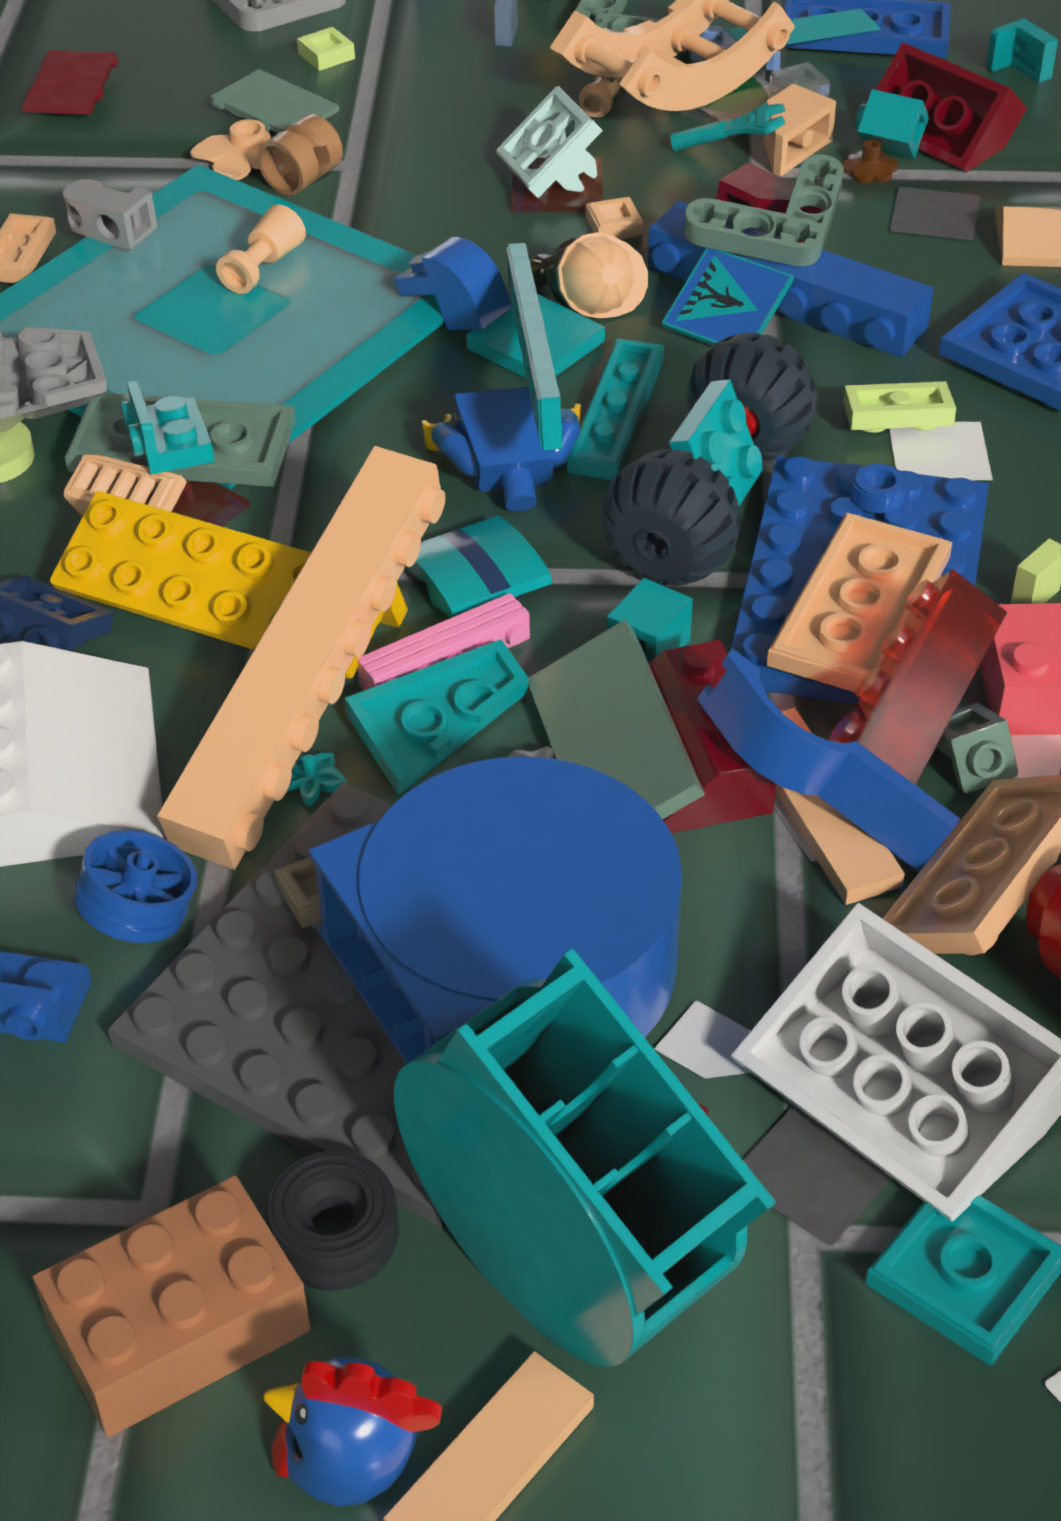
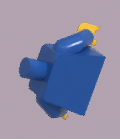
(500, 443)

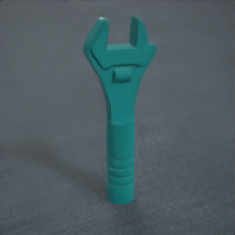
(753, 122)

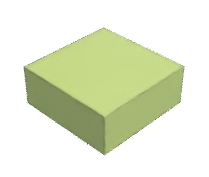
(325, 48)
(1038, 575)

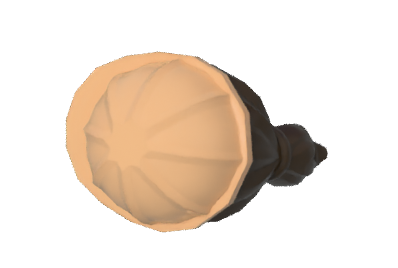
(593, 275)

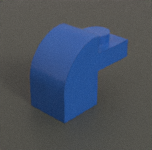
(463, 282)

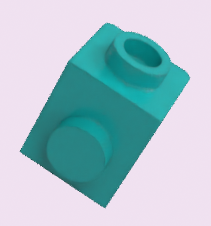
(1024, 48)

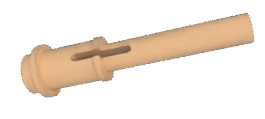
(598, 96)

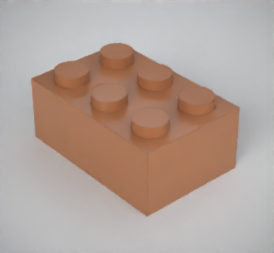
(172, 1304)

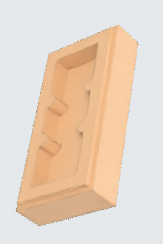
(23, 244)

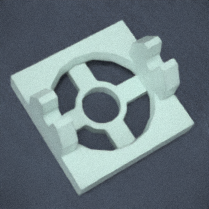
(545, 135)

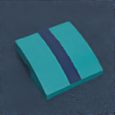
(478, 566)

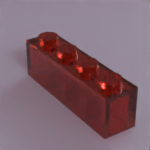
(922, 673)

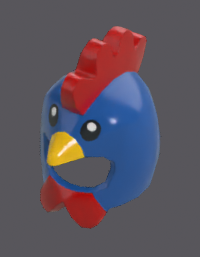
(351, 1427)

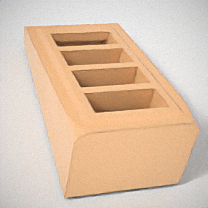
(121, 480)

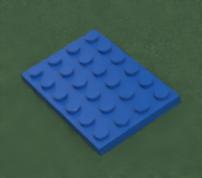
(796, 527)

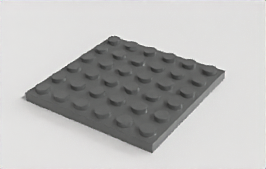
(275, 1025)

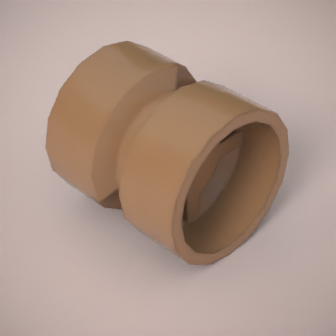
(300, 155)

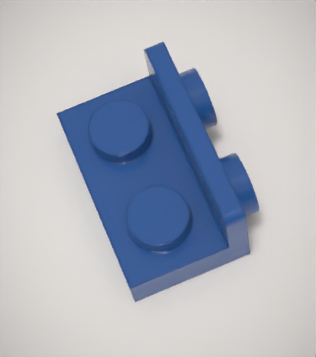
(40, 996)

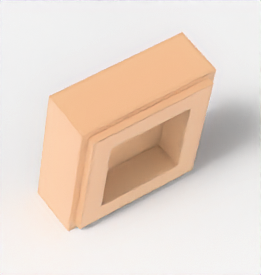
(615, 218)

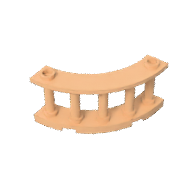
(647, 50)

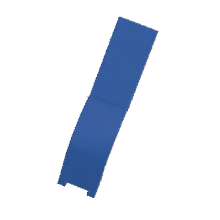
(839, 773)

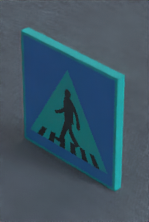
(726, 298)

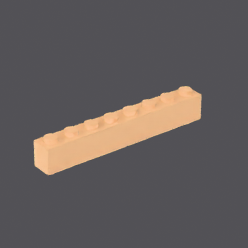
(302, 660)

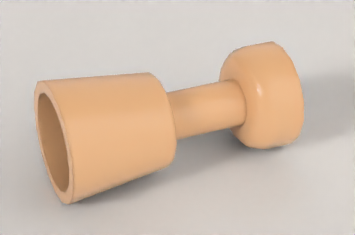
(271, 239)

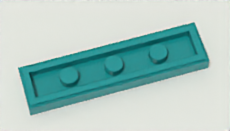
(616, 409)

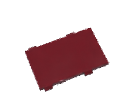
(70, 82)

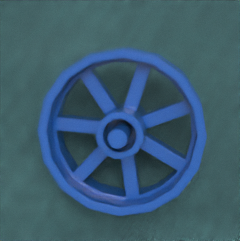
(132, 896)

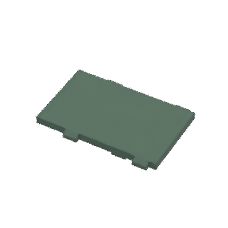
(271, 101)

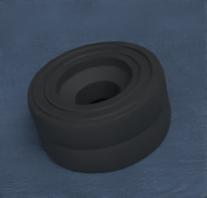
(325, 1182)

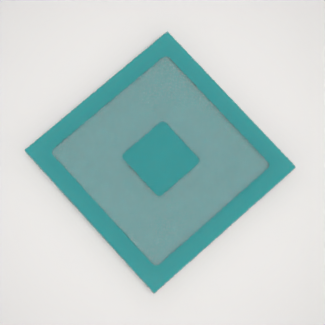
(162, 317)

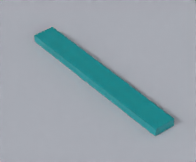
(534, 348)

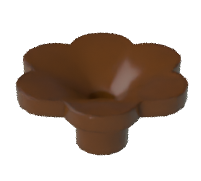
(870, 163)

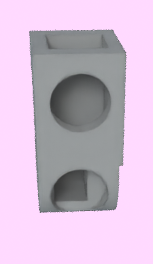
(110, 214)

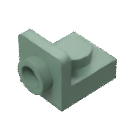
(978, 747)

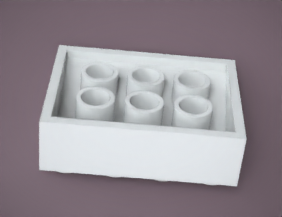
(73, 752)
(909, 1062)

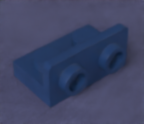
(48, 616)

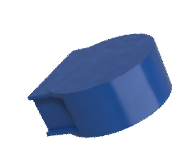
(490, 886)

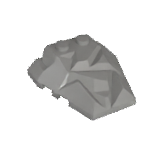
(47, 373)

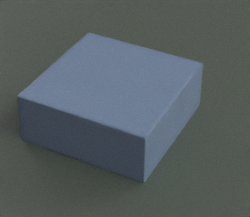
(505, 22)

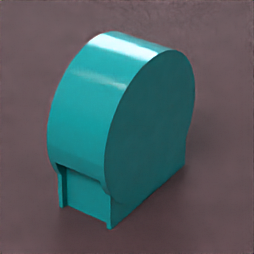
(576, 1165)

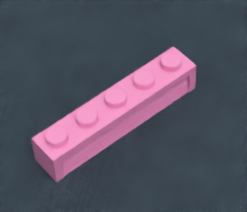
(485, 624)

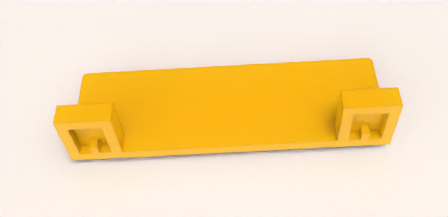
(185, 571)

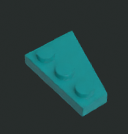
(435, 710)

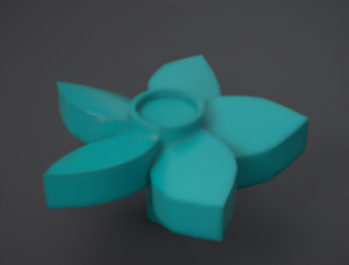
(315, 775)

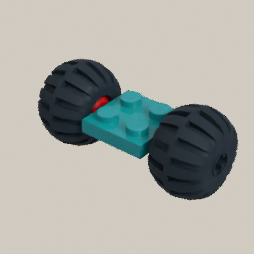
(679, 507)

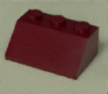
(966, 111)
(729, 782)

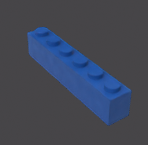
(829, 295)

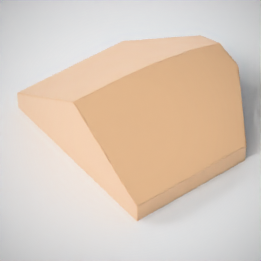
(1029, 235)

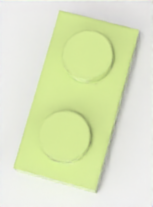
(899, 406)

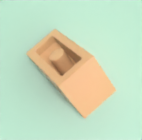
(806, 128)

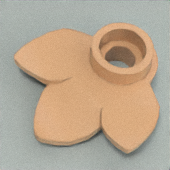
(234, 153)

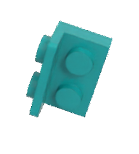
(166, 433)

